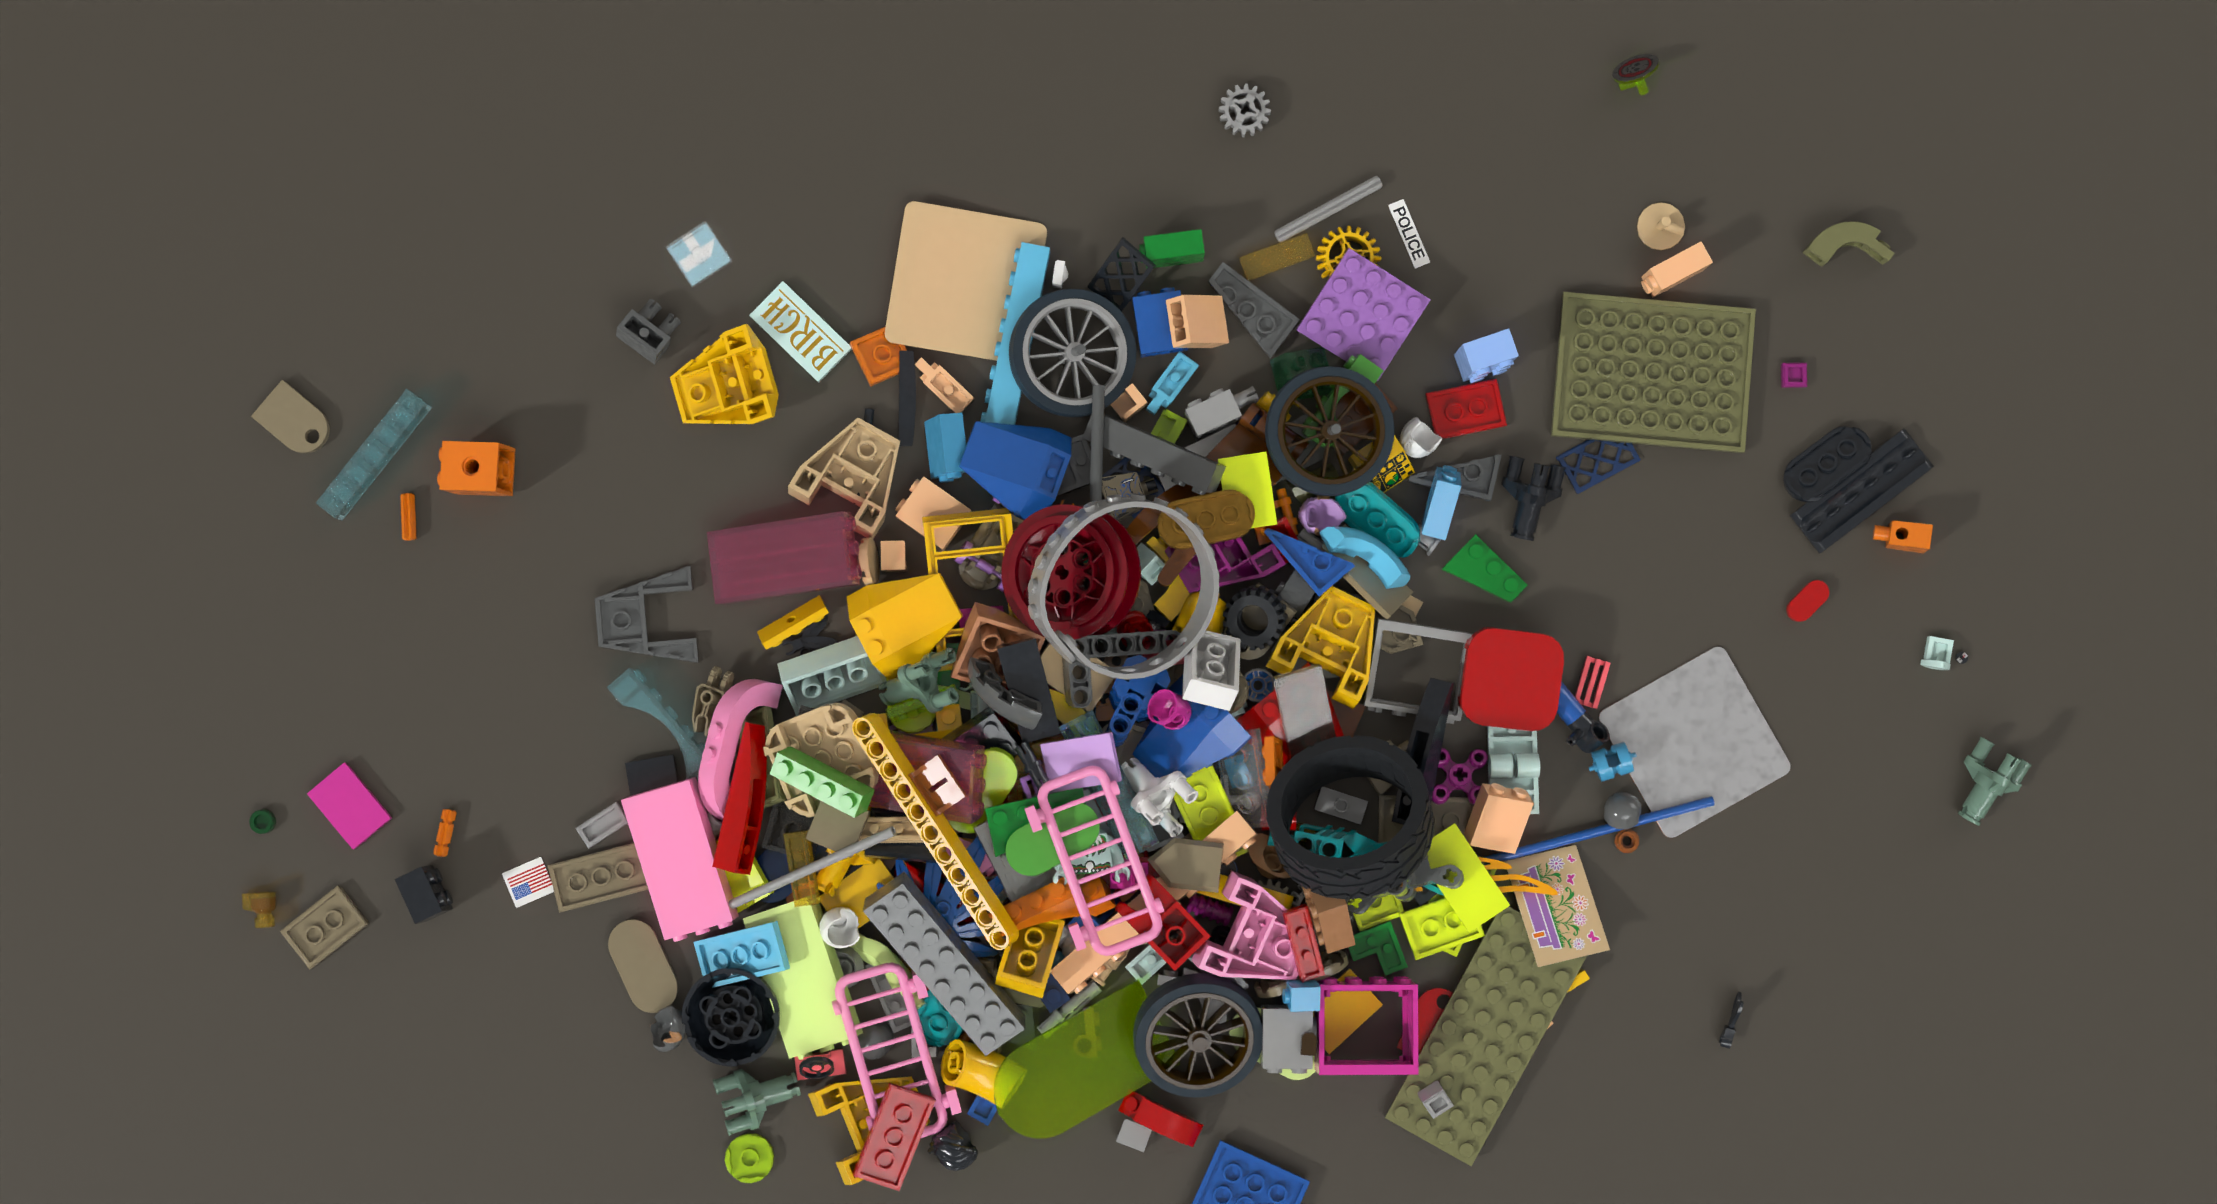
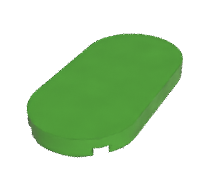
(1035, 852)

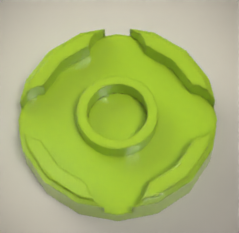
(749, 1158)

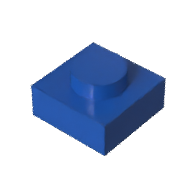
(982, 1110)

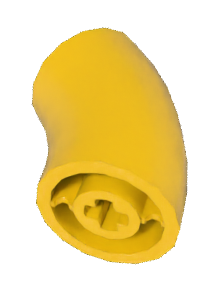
(969, 1069)

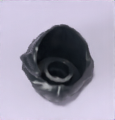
(953, 1147)

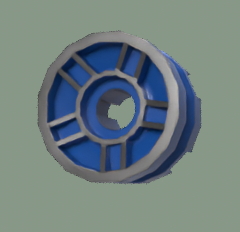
(1267, 682)

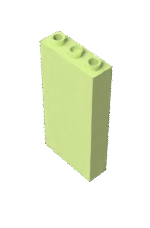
(809, 985)

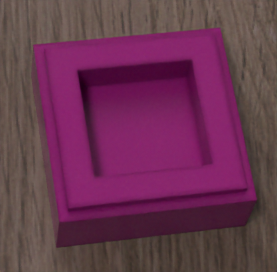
(1793, 375)

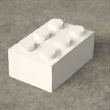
(1212, 671)

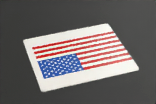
(528, 882)

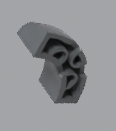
(1006, 703)

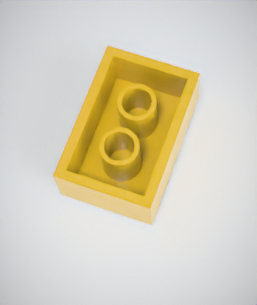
(1030, 958)

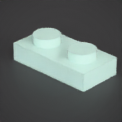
(1145, 964)

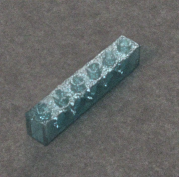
(374, 455)

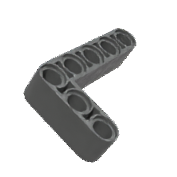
(1110, 648)

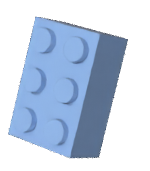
(1486, 355)

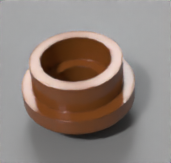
(1634, 841)

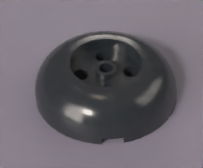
(718, 1041)

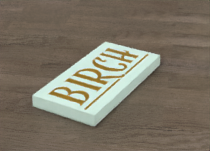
(800, 331)

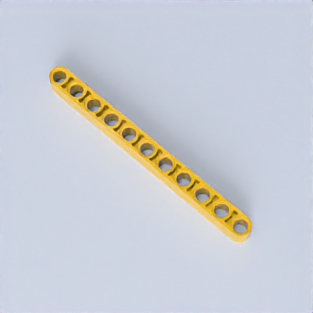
(936, 843)

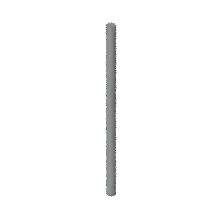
(812, 867)

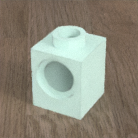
(1150, 564)

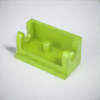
(1169, 426)

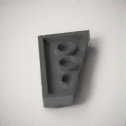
(1257, 312)

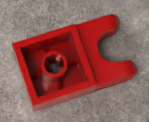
(1174, 917)

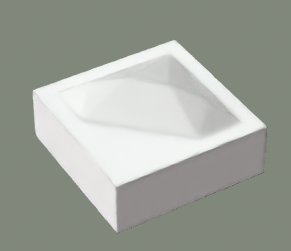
(1060, 274)

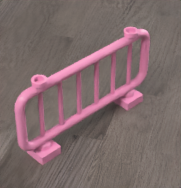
(1089, 931)
(907, 986)

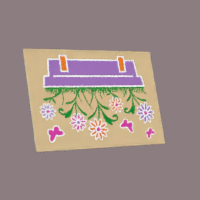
(1559, 924)

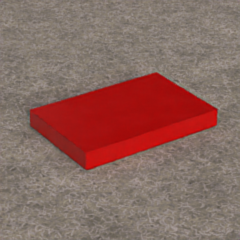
(1466, 409)

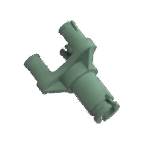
(920, 683)
(1988, 782)
(754, 1097)

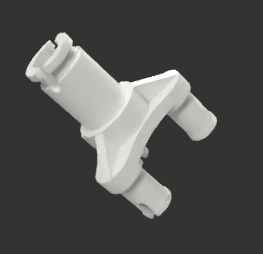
(1156, 794)

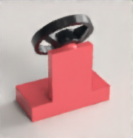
(821, 1065)

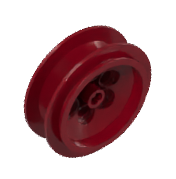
(1111, 569)

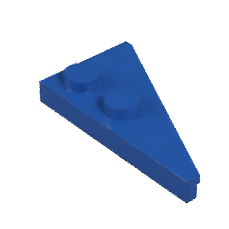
(1316, 566)

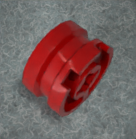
(1133, 621)

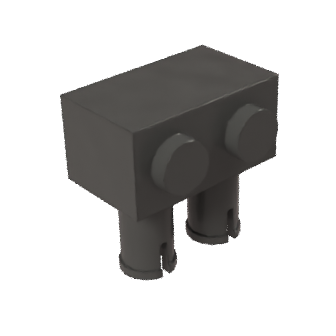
(644, 336)

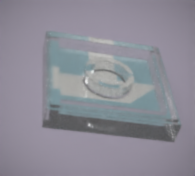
(698, 254)

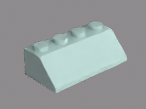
(829, 675)

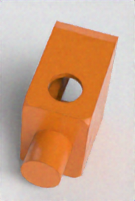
(1916, 536)

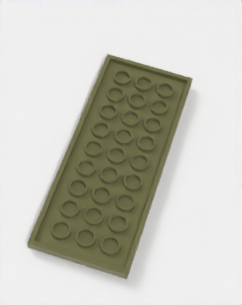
(1484, 1039)

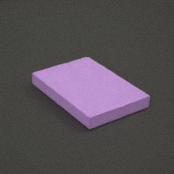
(1076, 753)

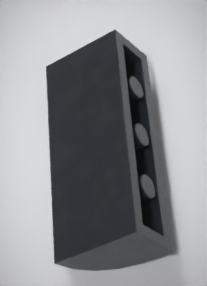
(1026, 674)

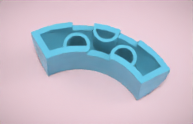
(1377, 554)

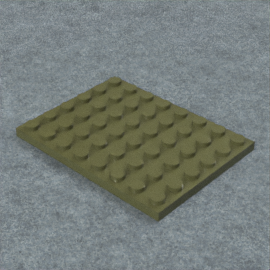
(1653, 372)

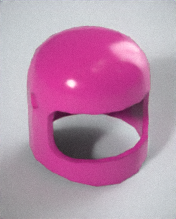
(1169, 709)

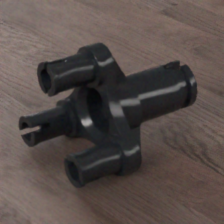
(1531, 496)

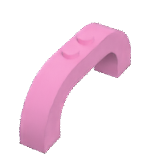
(724, 737)

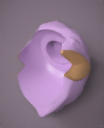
(1320, 513)

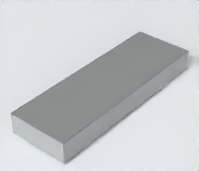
(891, 1003)

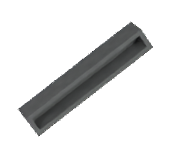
(1160, 455)

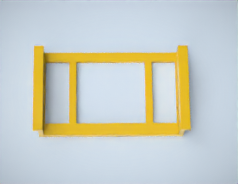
(930, 522)

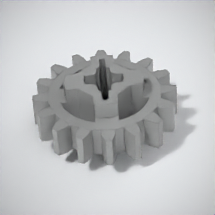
(1252, 115)

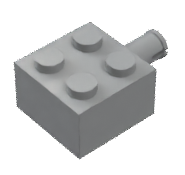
(1217, 412)

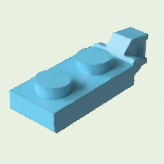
(1171, 382)

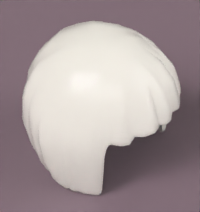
(1418, 439)
(839, 927)

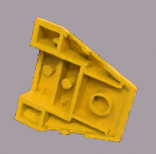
(727, 382)
(902, 619)

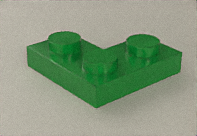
(1383, 942)

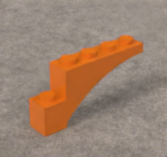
(1056, 903)

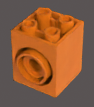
(476, 468)

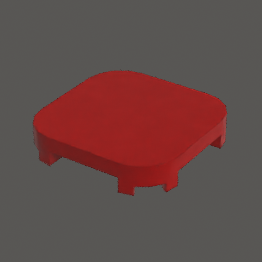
(1511, 679)

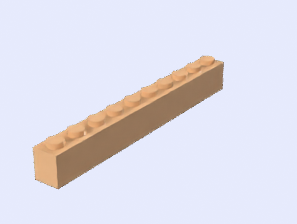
(1082, 964)

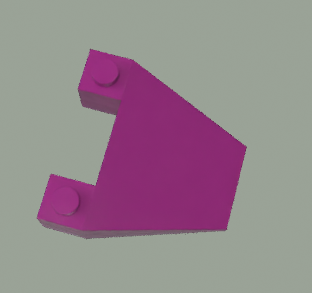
(1233, 564)

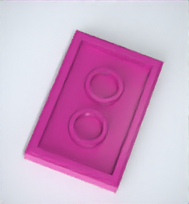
(349, 805)

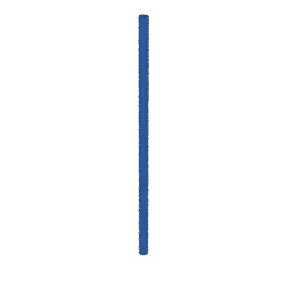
(1601, 830)

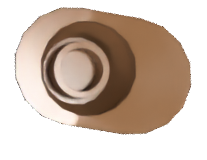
(1266, 858)

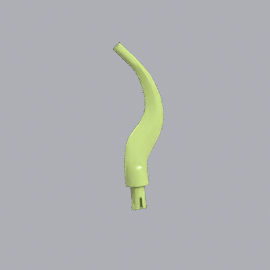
(877, 953)

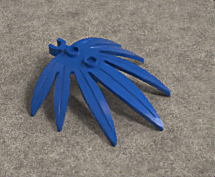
(948, 899)

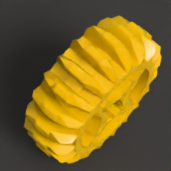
(1343, 238)

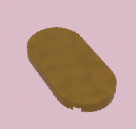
(1219, 514)

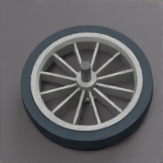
(1071, 352)

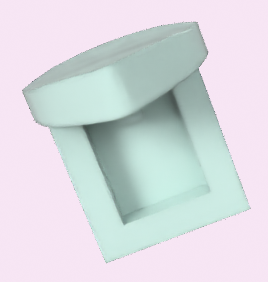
(1937, 653)

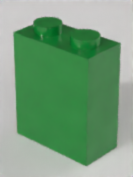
(1174, 248)

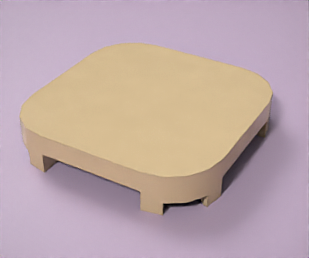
(828, 737)

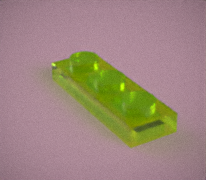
(901, 711)

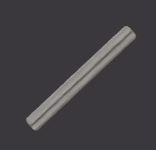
(1328, 209)

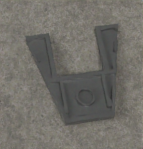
(624, 624)

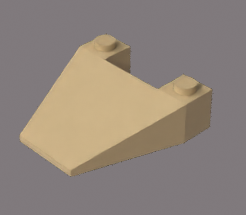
(852, 462)

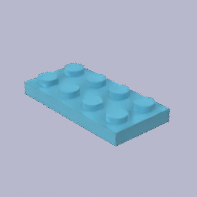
(752, 949)

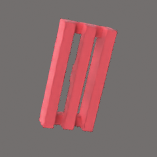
(1597, 662)

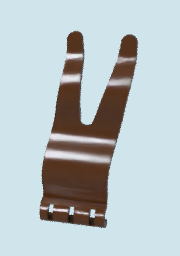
(1240, 441)

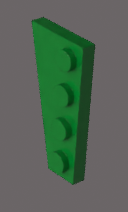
(1009, 817)

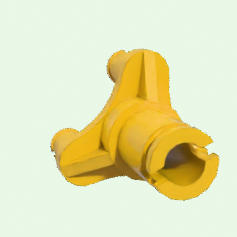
(832, 876)

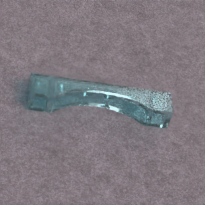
(633, 692)

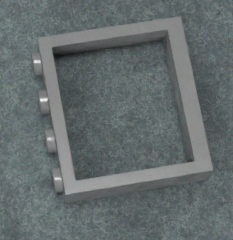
(1401, 708)

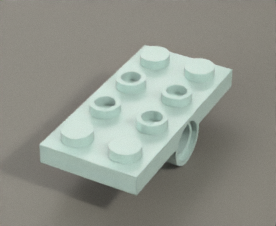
(1514, 760)

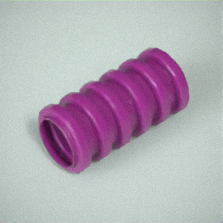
(1210, 909)

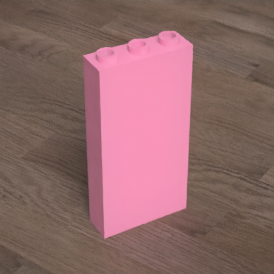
(678, 858)

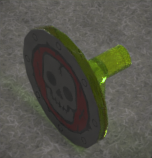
(1634, 72)

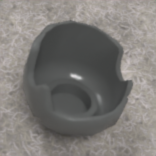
(1622, 810)
(876, 1034)

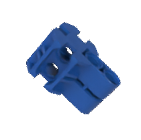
(1135, 696)

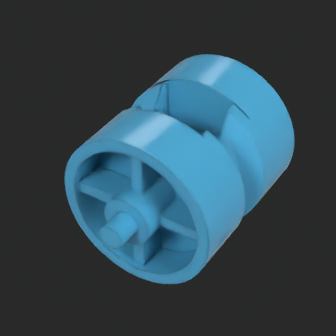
(1613, 761)

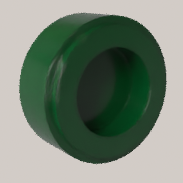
(262, 821)

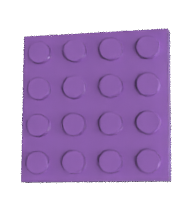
(1363, 311)

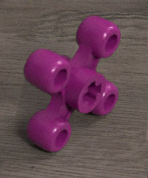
(1465, 769)

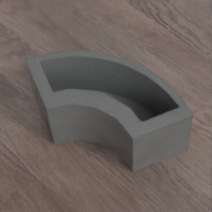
(1295, 592)

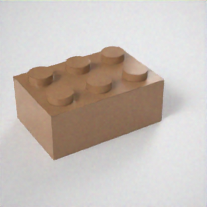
(1330, 921)

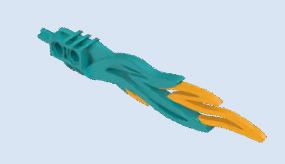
(1361, 845)

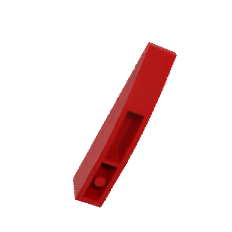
(744, 804)

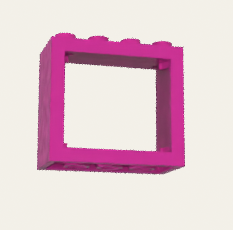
(1407, 1063)

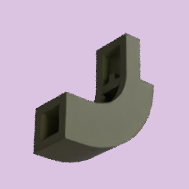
(1848, 234)

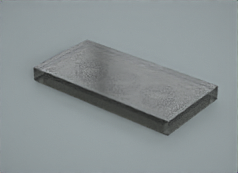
(1304, 708)

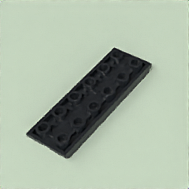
(1887, 474)

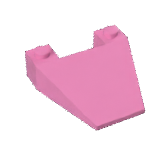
(1257, 940)

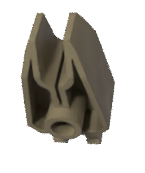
(707, 698)

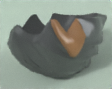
(668, 1029)

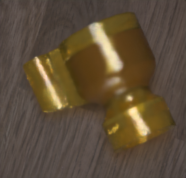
(263, 905)

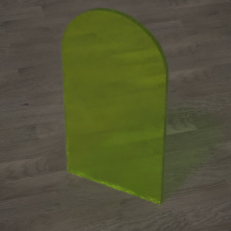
(1074, 1067)

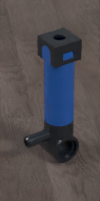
(1586, 732)

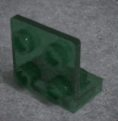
(1293, 363)

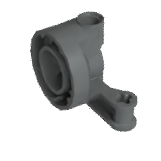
(1420, 877)

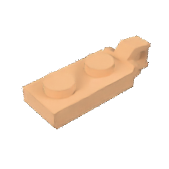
(944, 386)

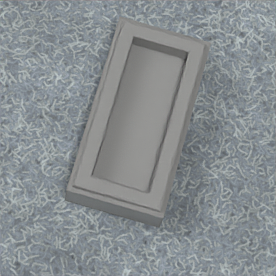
(602, 825)

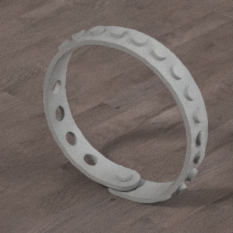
(1191, 634)

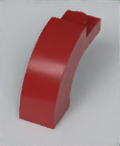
(1161, 1119)

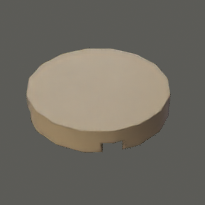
(869, 561)

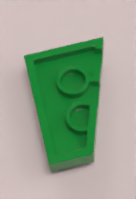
(1484, 569)

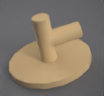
(1660, 226)

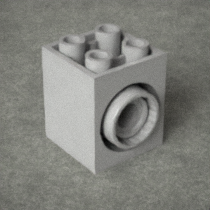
(1283, 1038)

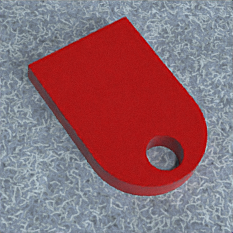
(1427, 1014)

